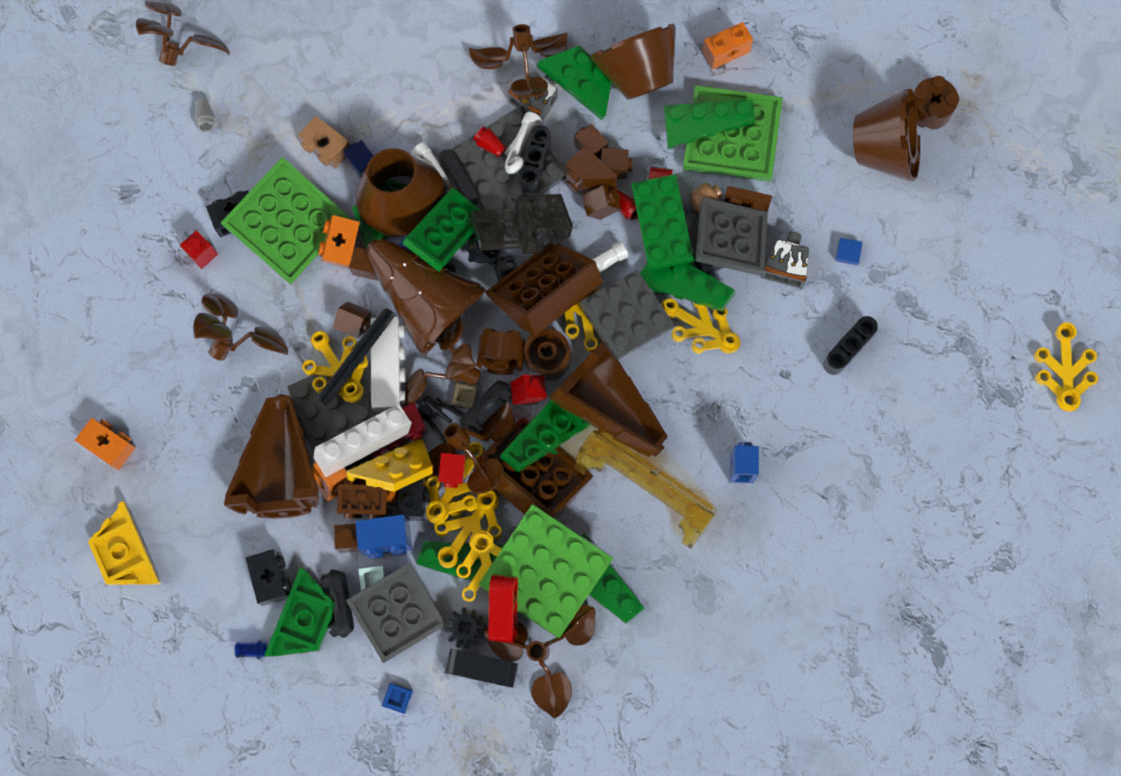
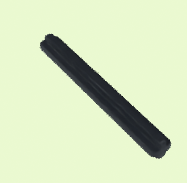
(355, 356)

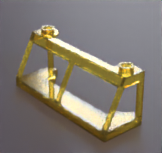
(602, 450)

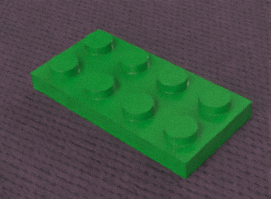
(662, 222)
(443, 230)

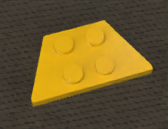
(395, 468)
(122, 552)

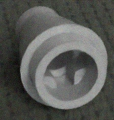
(204, 116)

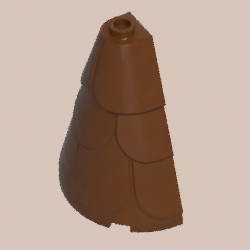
(421, 295)
(610, 402)
(275, 466)

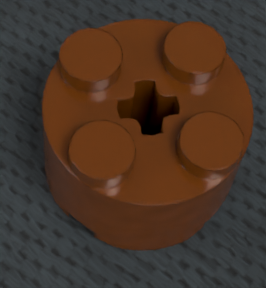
(935, 102)
(547, 341)
(500, 351)

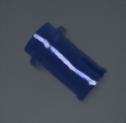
(251, 649)

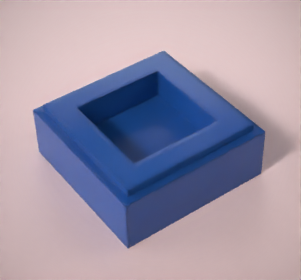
(848, 251)
(397, 698)

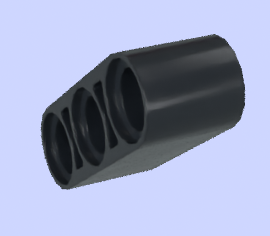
(535, 168)
(855, 336)
(481, 668)

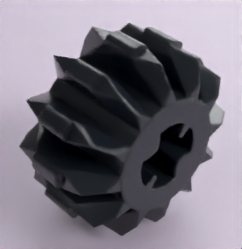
(467, 619)

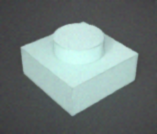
(370, 575)

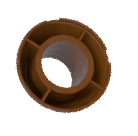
(640, 62)
(888, 136)
(401, 210)

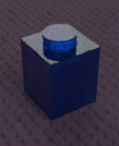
(358, 157)

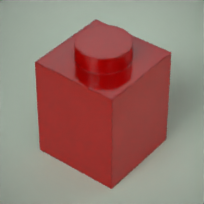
(198, 249)
(528, 389)
(452, 469)

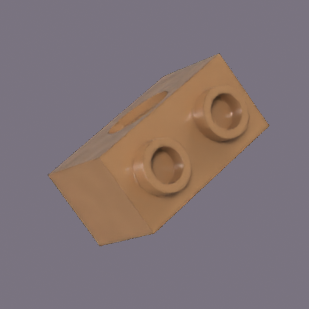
(319, 132)

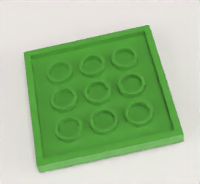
(742, 151)
(283, 220)
(552, 568)

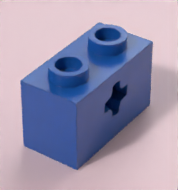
(744, 463)

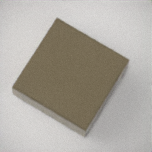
(464, 396)

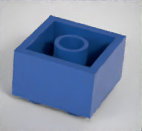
(384, 536)

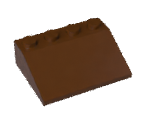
(545, 287)
(547, 482)

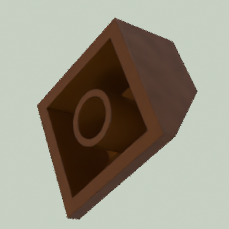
(588, 172)

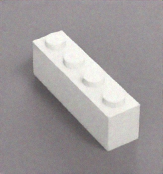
(387, 368)
(362, 440)

